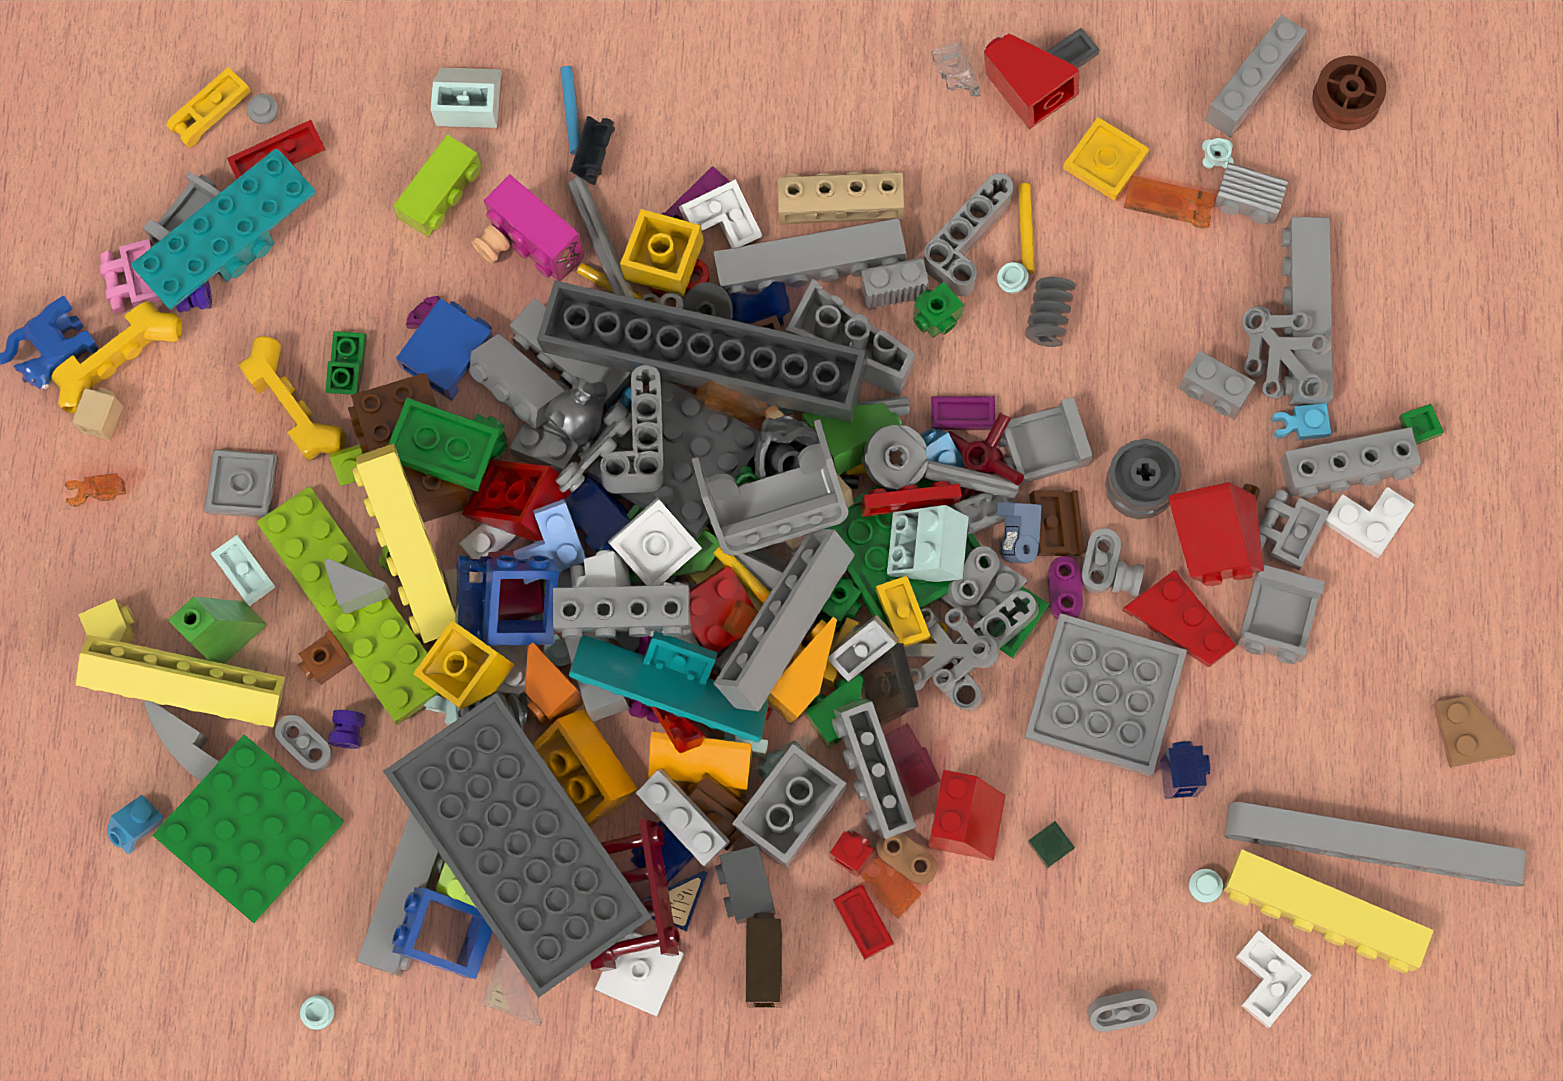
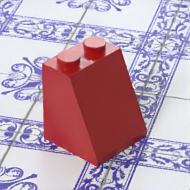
(1030, 78)
(1218, 532)
(966, 816)

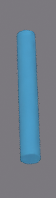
(570, 108)

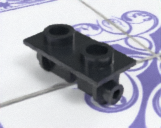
(592, 149)

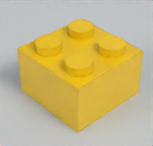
(662, 252)

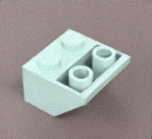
(466, 97)
(928, 544)

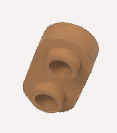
(906, 857)

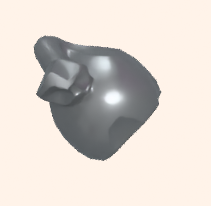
(579, 410)

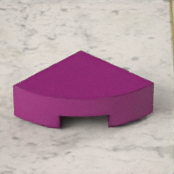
(418, 315)

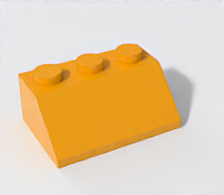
(721, 759)
(585, 766)

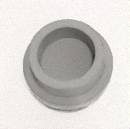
(262, 109)

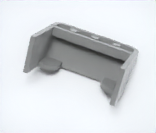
(777, 505)

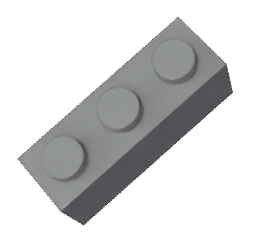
(514, 379)

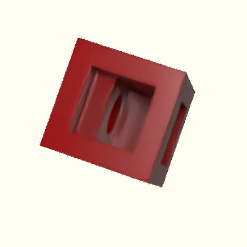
(851, 852)

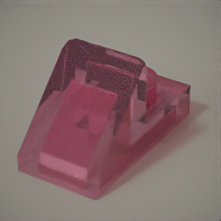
(911, 760)

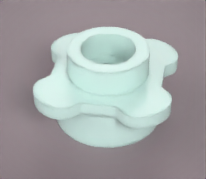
(1219, 145)

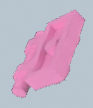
(135, 286)

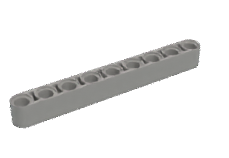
(1376, 844)

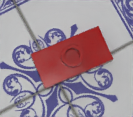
(863, 922)

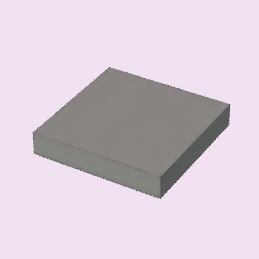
(241, 483)

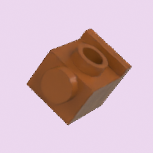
(335, 659)

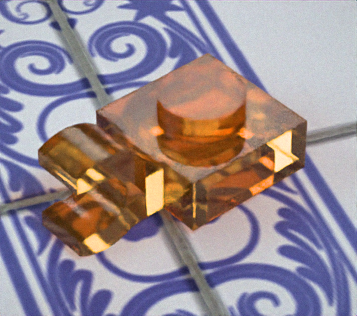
(100, 487)

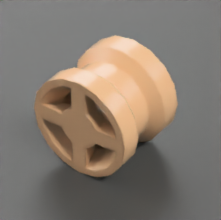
(491, 244)

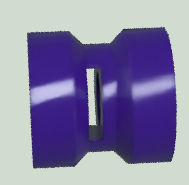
(199, 298)
(347, 729)

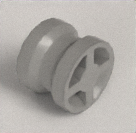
(1128, 578)

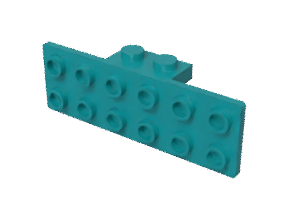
(225, 231)
(668, 677)

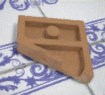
(1468, 733)

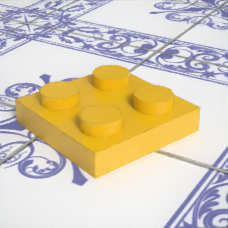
(1106, 158)

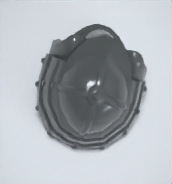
(780, 445)

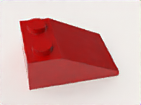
(511, 494)

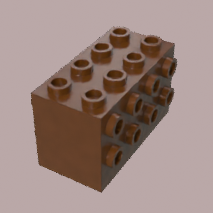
(374, 420)

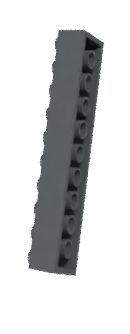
(703, 348)

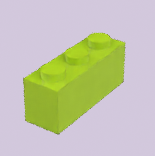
(438, 186)

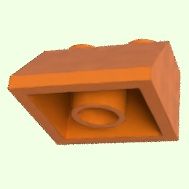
(548, 689)

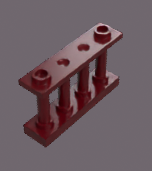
(667, 934)

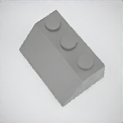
(790, 806)

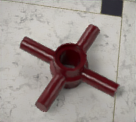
(993, 460)

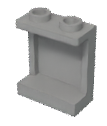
(195, 196)
(1047, 442)
(1280, 614)

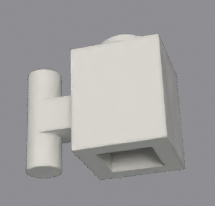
(602, 570)

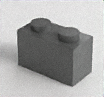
(746, 884)

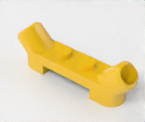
(146, 326)
(261, 372)

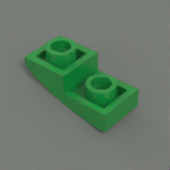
(346, 363)

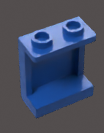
(444, 346)

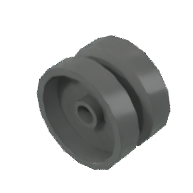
(1124, 479)

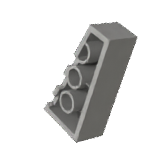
(829, 320)

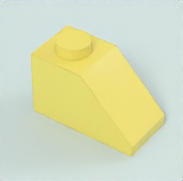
(109, 621)

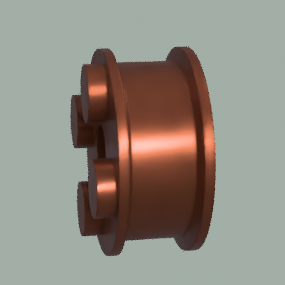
(1349, 93)

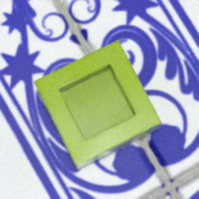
(343, 462)

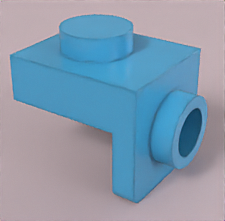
(941, 448)
(133, 823)

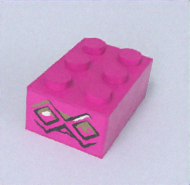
(534, 229)

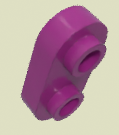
(1065, 587)

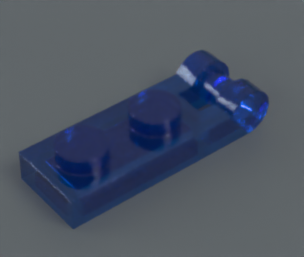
(471, 595)

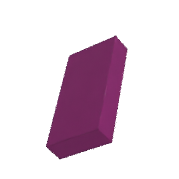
(962, 412)

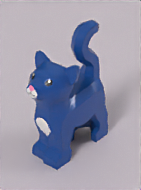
(47, 336)

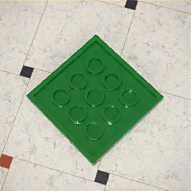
(870, 542)
(248, 828)

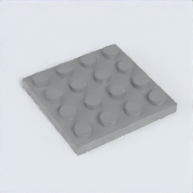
(1105, 694)

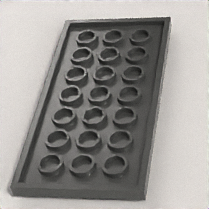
(517, 844)

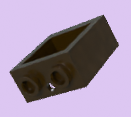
(763, 961)

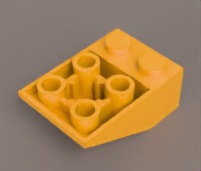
(804, 674)

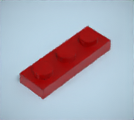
(294, 144)
(909, 498)

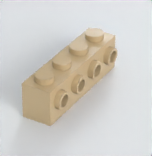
(840, 197)

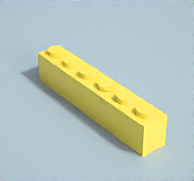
(407, 541)
(179, 681)
(1328, 911)

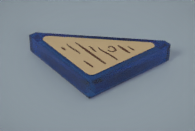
(684, 899)

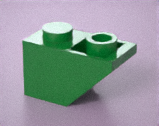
(821, 708)

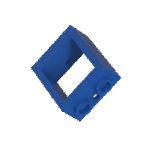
(519, 631)
(473, 945)

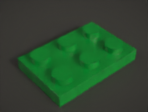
(443, 444)

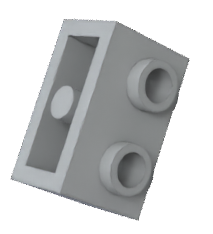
(1216, 385)

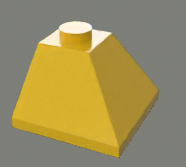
(462, 667)

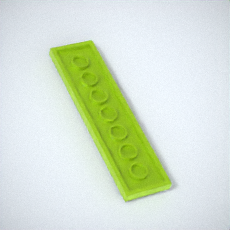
(371, 636)

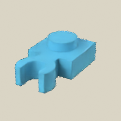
(1307, 422)

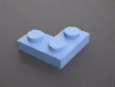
(559, 538)

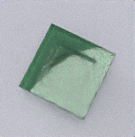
(1051, 844)

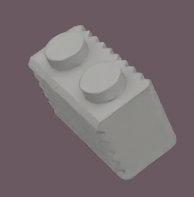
(1250, 194)
(893, 283)

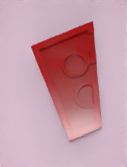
(1182, 618)

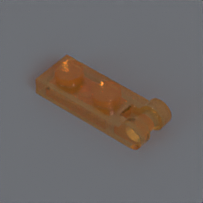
(1169, 201)

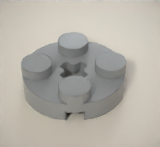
(913, 457)

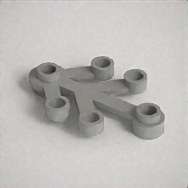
(1281, 350)
(617, 425)
(946, 650)

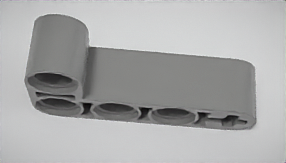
(972, 228)
(643, 428)
(981, 629)

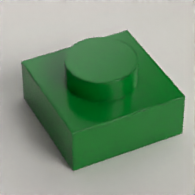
(1423, 423)

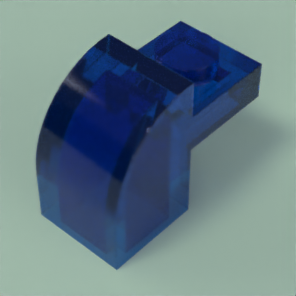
(765, 304)

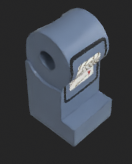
(1020, 532)

